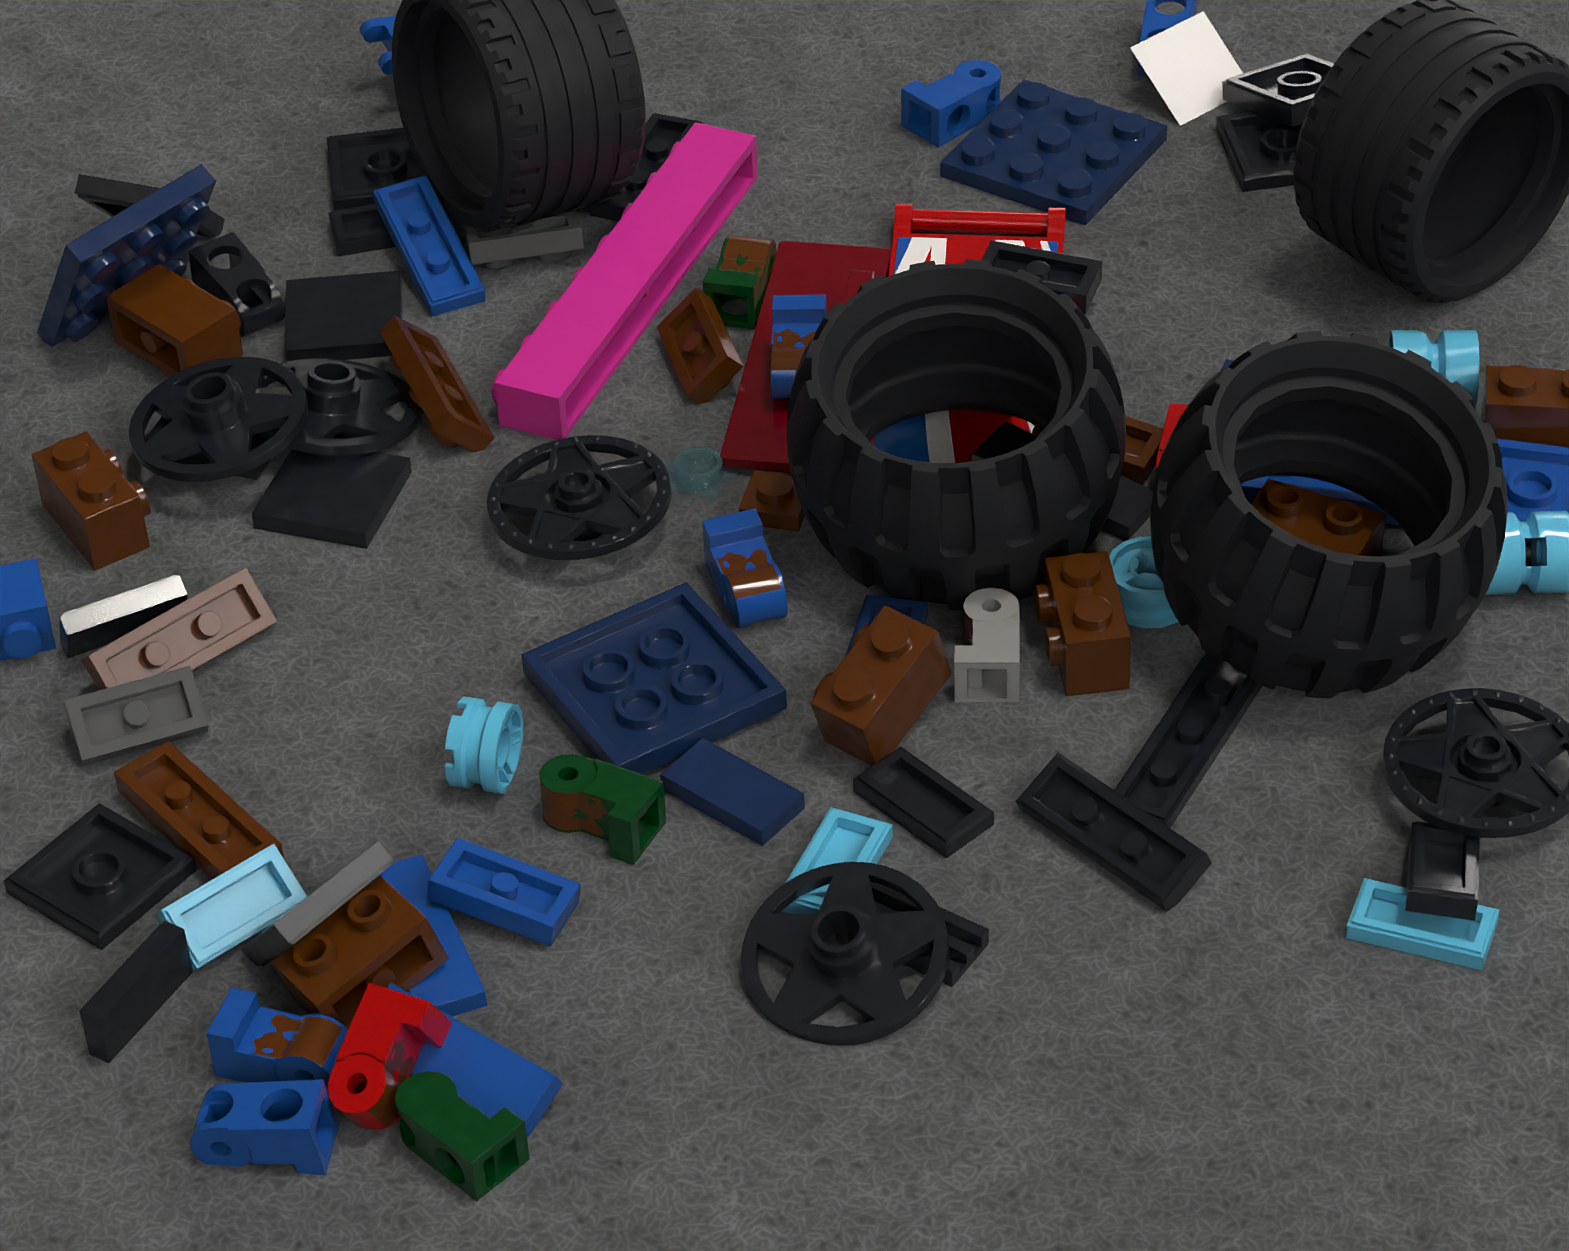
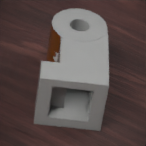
(990, 659)

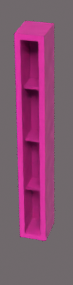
(625, 282)

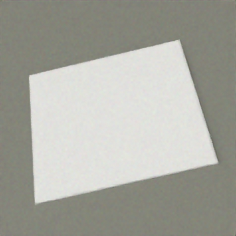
(1188, 66)

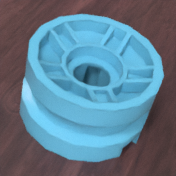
(1140, 584)
(484, 745)

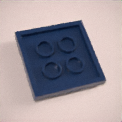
(1054, 151)
(121, 249)
(654, 681)

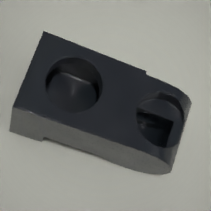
(242, 285)

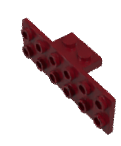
(758, 422)

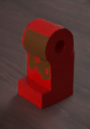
(382, 1053)

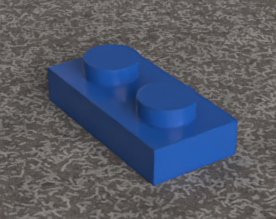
(503, 891)

